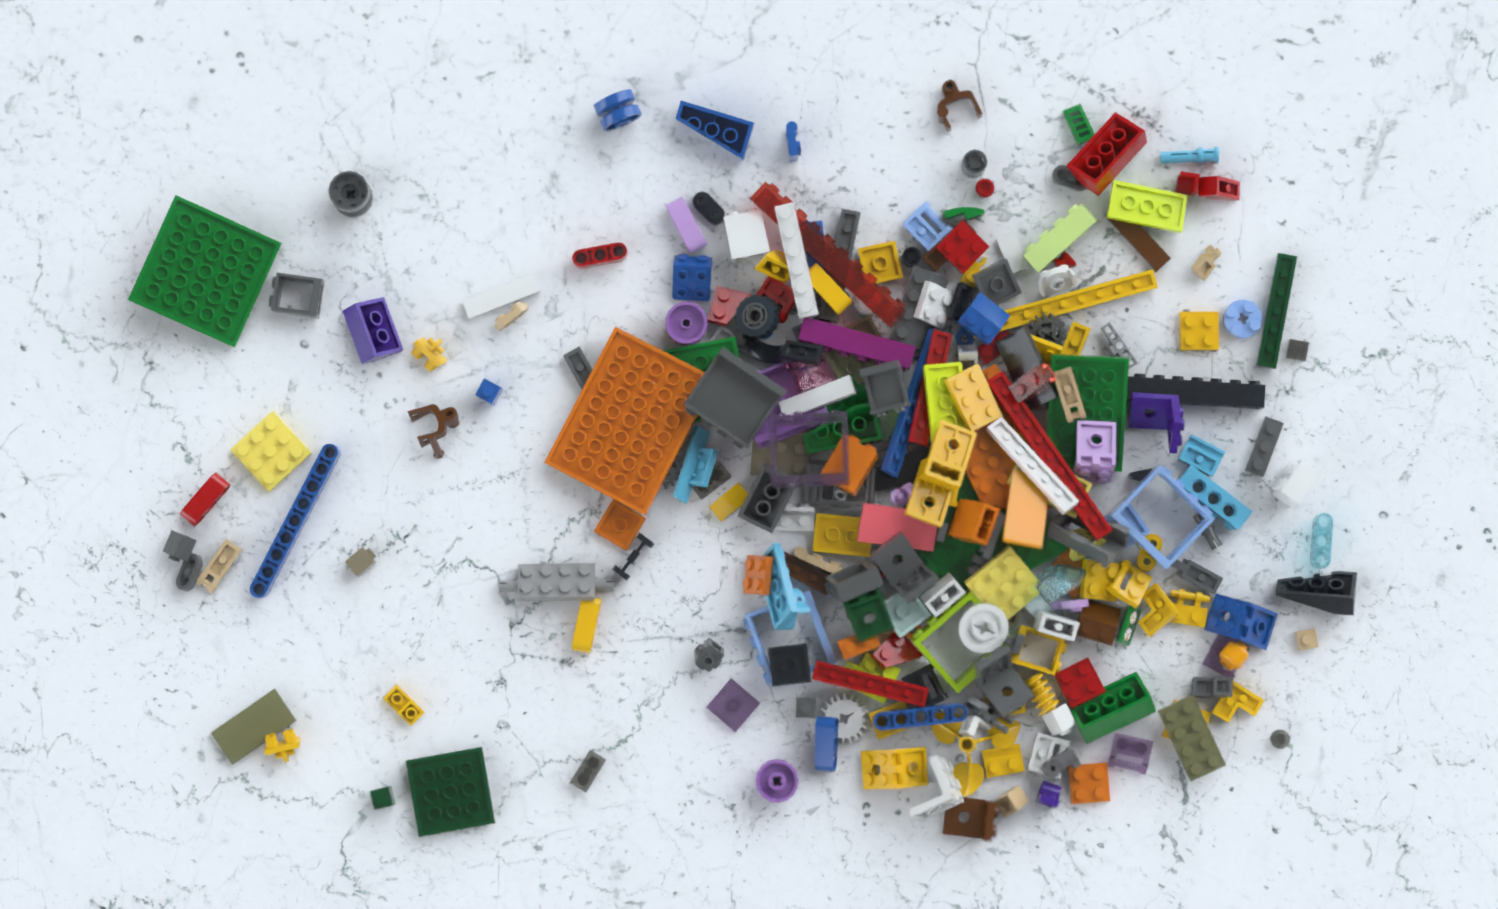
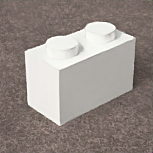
(942, 594)
(1056, 625)

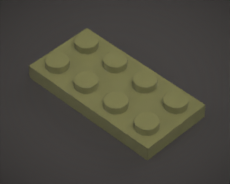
(1191, 738)

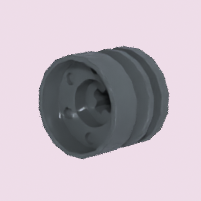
(346, 184)

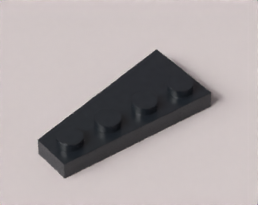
(907, 472)

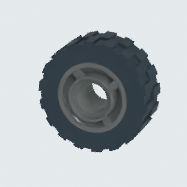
(746, 316)

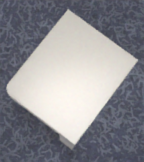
(967, 355)
(973, 727)

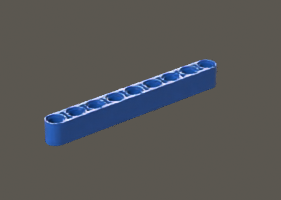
(287, 527)

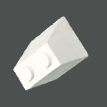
(746, 235)

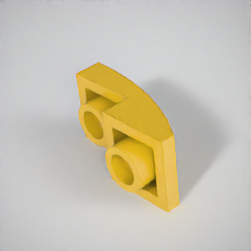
(403, 705)

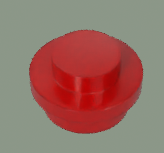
(984, 188)

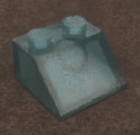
(1058, 581)

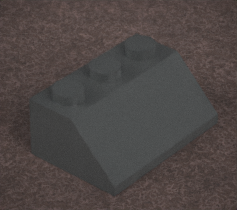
(763, 503)

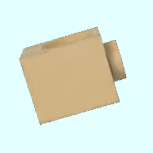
(1011, 801)

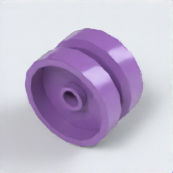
(694, 332)
(766, 785)

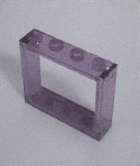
(800, 418)

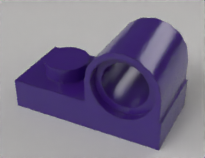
(1048, 794)

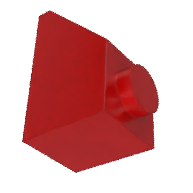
(1219, 188)

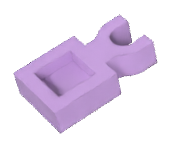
(1073, 605)

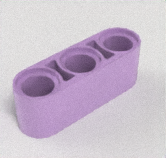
(686, 225)

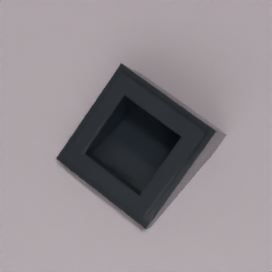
(1139, 475)

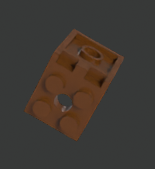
(980, 820)

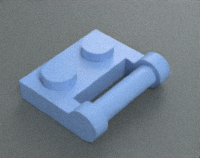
(922, 230)

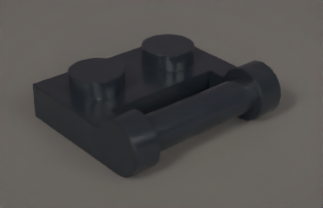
(916, 678)

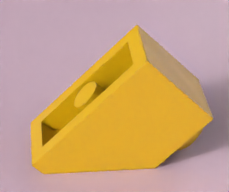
(774, 265)

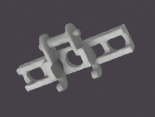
(1113, 342)

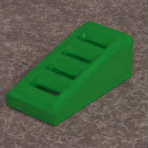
(1078, 140)

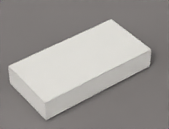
(1012, 252)

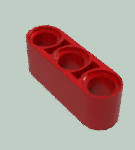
(590, 253)
(205, 499)

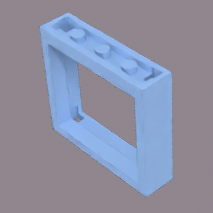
(1190, 498)
(756, 642)

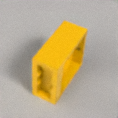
(1055, 664)

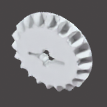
(986, 640)
(857, 721)

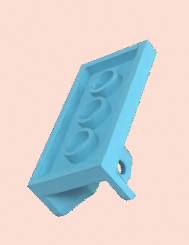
(782, 597)

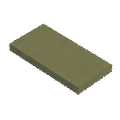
(249, 728)

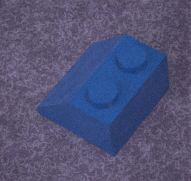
(983, 319)

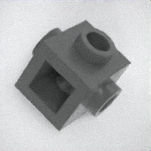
(708, 655)

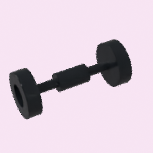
(633, 556)

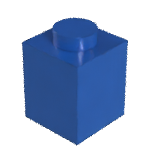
(489, 391)

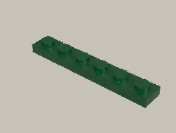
(1276, 311)

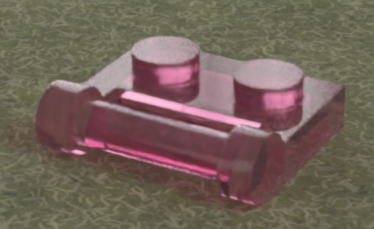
(810, 378)

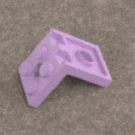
(1093, 460)

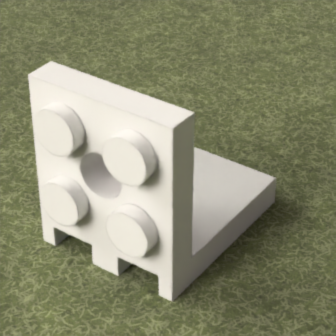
(950, 788)

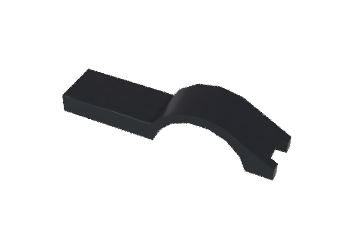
(790, 351)

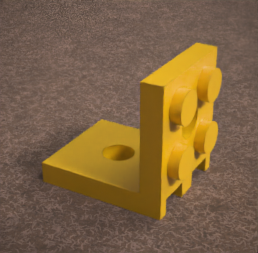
(894, 768)

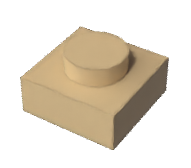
(1306, 639)

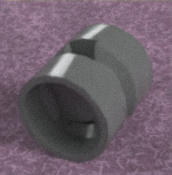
(974, 163)

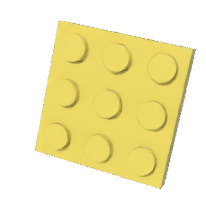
(271, 451)
(1004, 583)

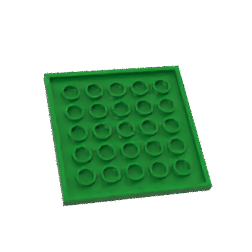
(204, 271)

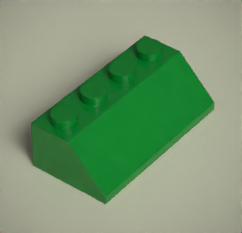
(1120, 706)

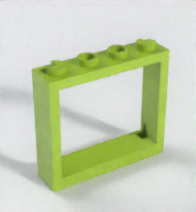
(933, 624)

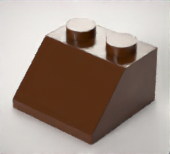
(1098, 622)

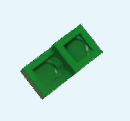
(968, 212)

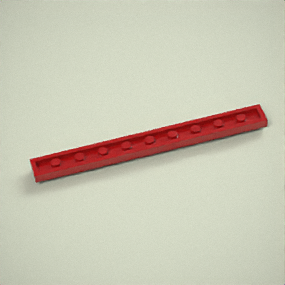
(1047, 452)

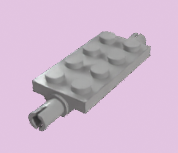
(556, 582)

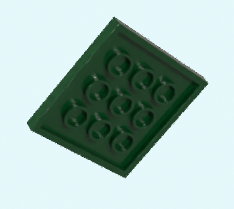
(450, 791)

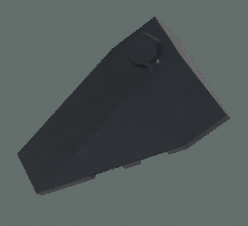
(1328, 593)

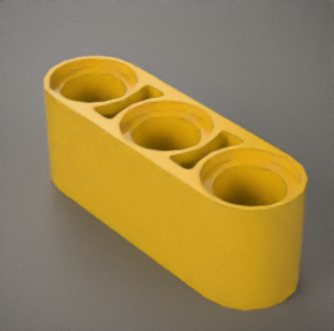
(828, 289)
(586, 625)

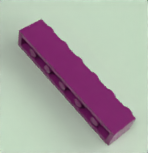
(855, 343)

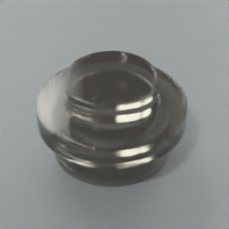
(1280, 739)

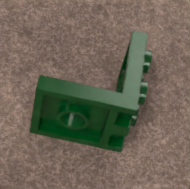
(865, 604)

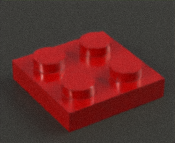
(962, 247)
(1079, 683)

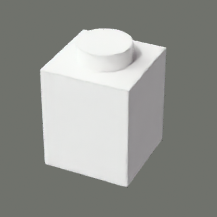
(1059, 720)

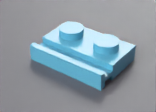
(1201, 455)

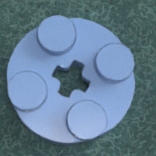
(1253, 321)

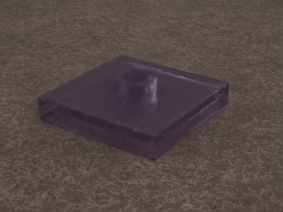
(733, 705)

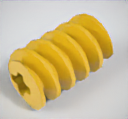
(1041, 693)

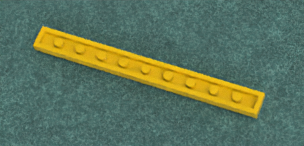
(1081, 298)

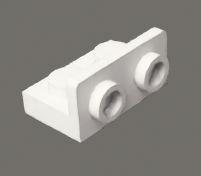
(797, 518)

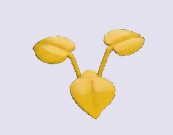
(971, 774)

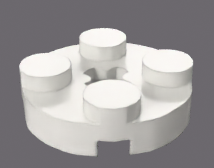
(1062, 275)

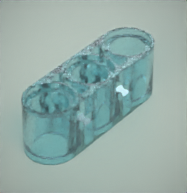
(1326, 532)

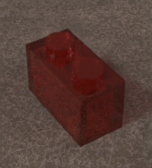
(1032, 383)

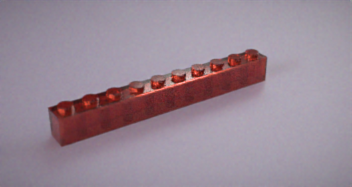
(835, 259)

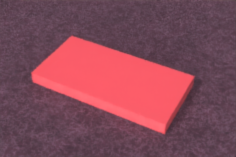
(884, 522)

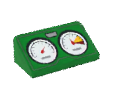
(1128, 625)

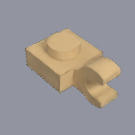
(1205, 263)

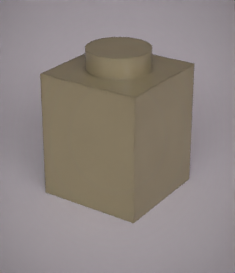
(361, 561)

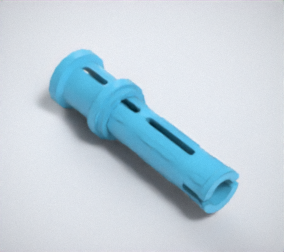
(1199, 155)

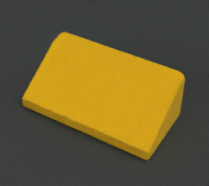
(729, 502)

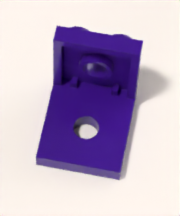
(1166, 416)

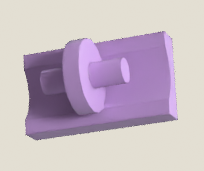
(901, 495)

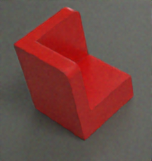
(1187, 183)

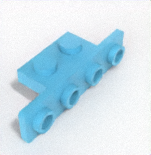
(696, 466)

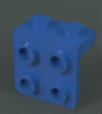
(692, 277)

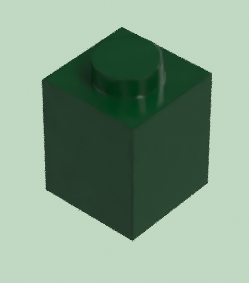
(382, 797)

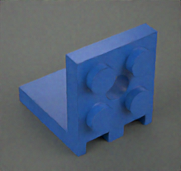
(1242, 621)

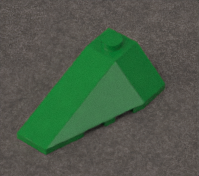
(860, 424)

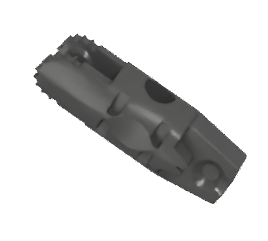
(982, 708)

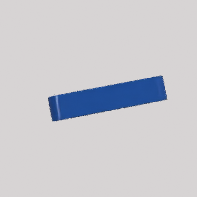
(929, 716)

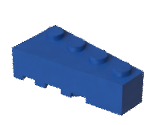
(721, 128)

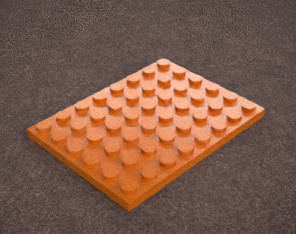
(627, 422)

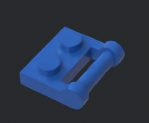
(793, 146)

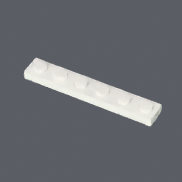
(796, 260)
(1032, 465)

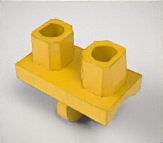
(431, 350)
(282, 748)

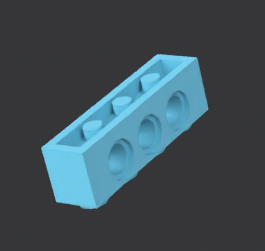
(1239, 511)

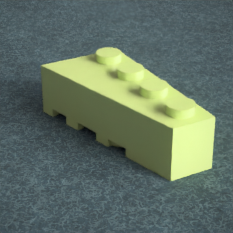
(1060, 237)

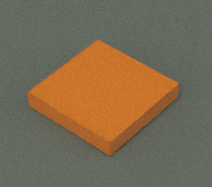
(619, 524)

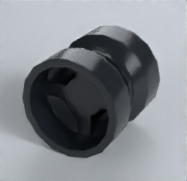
(911, 257)

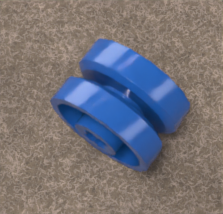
(617, 110)

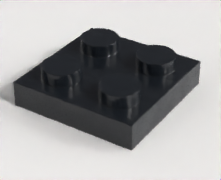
(789, 664)

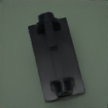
(961, 301)

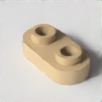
(504, 321)

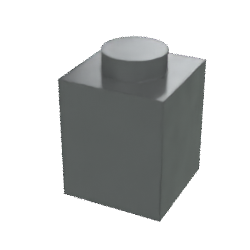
(179, 546)
(805, 707)

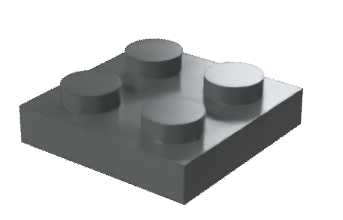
(997, 282)

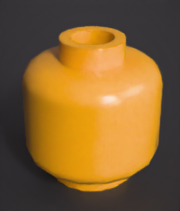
(1233, 655)

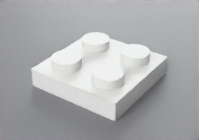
(933, 304)

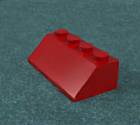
(1107, 153)

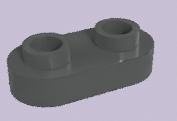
(1069, 180)
(189, 572)

